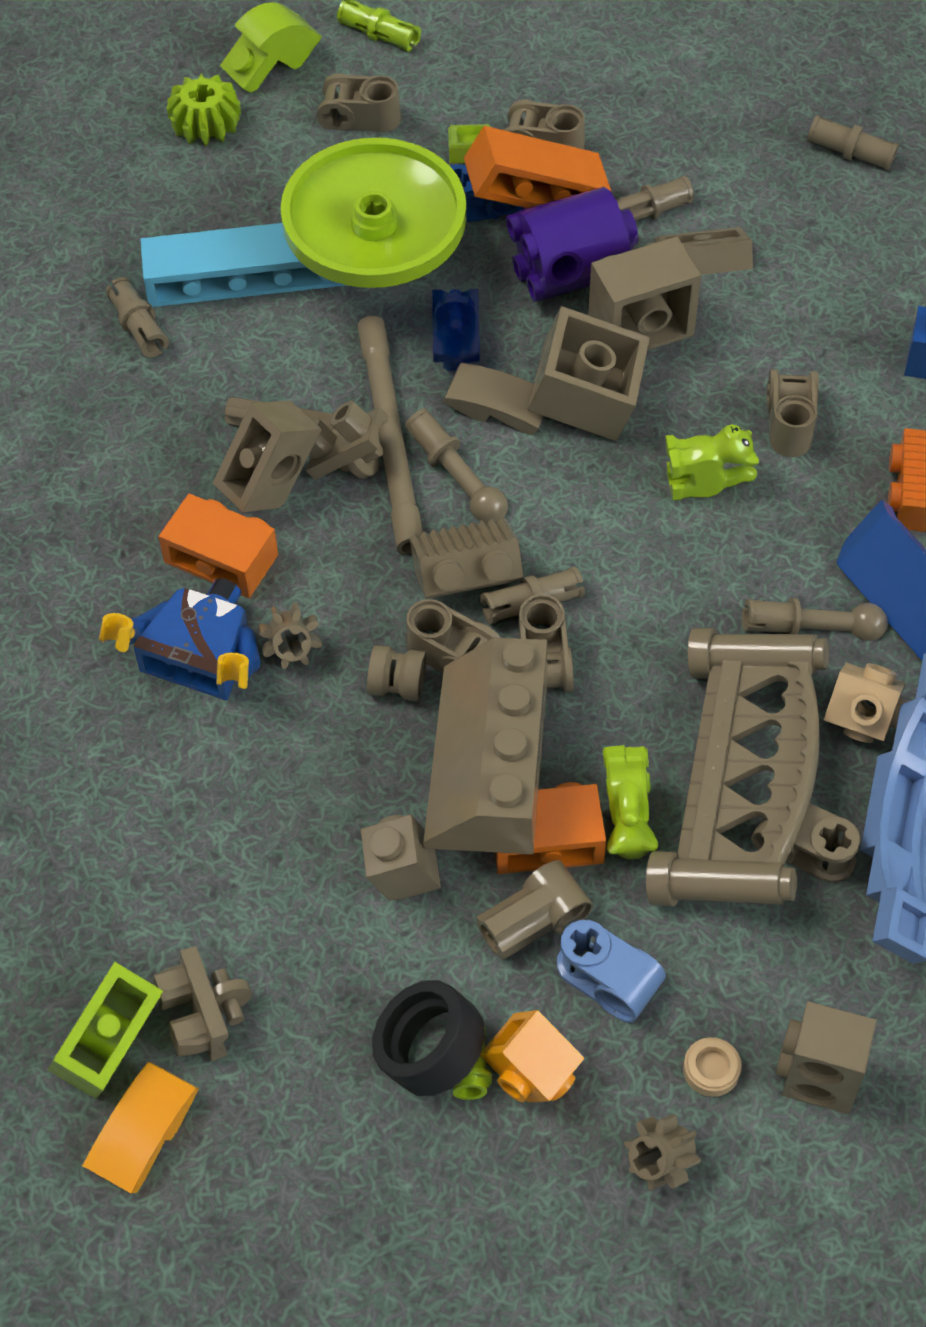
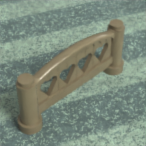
(706, 861)

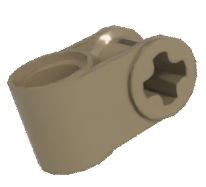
(362, 102)
(548, 122)
(792, 411)
(549, 611)
(454, 634)
(815, 843)

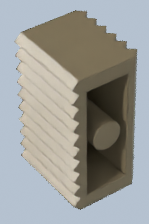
(466, 558)

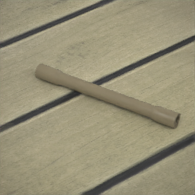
(376, 354)

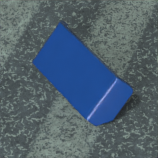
(889, 572)

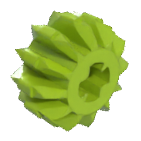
(203, 109)

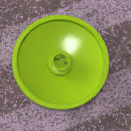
(373, 212)

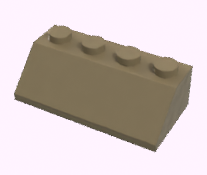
(489, 749)

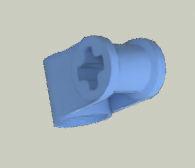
(610, 972)

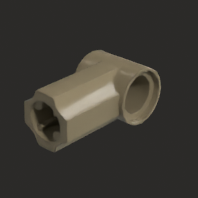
(543, 905)

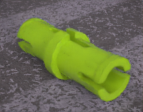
(378, 24)

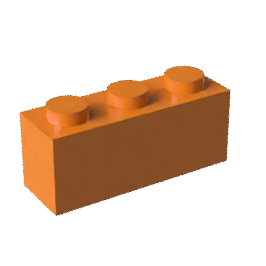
(530, 169)

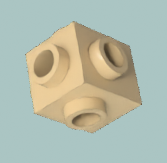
(854, 714)

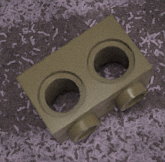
(825, 1056)

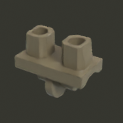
(352, 444)
(205, 1027)

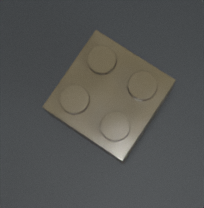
(648, 291)
(589, 373)

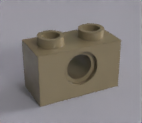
(266, 455)

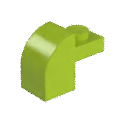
(268, 35)

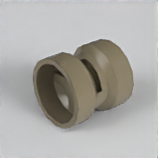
(407, 672)

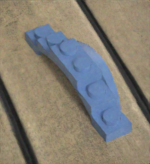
(897, 834)

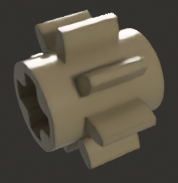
(296, 624)
(662, 1152)

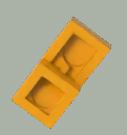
(139, 1126)

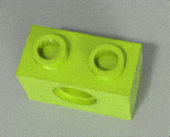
(105, 1030)

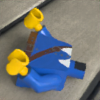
(191, 639)

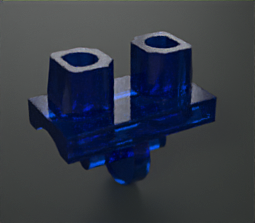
(455, 327)

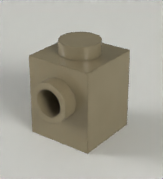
(397, 858)

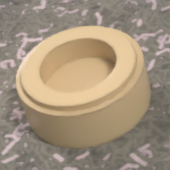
(712, 1066)

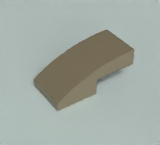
(493, 393)

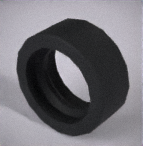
(450, 1059)

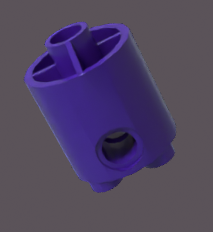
(564, 238)

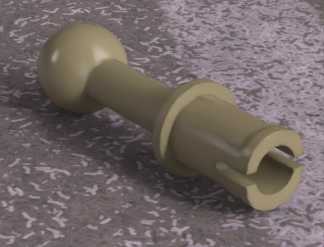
(441, 448)
(864, 621)

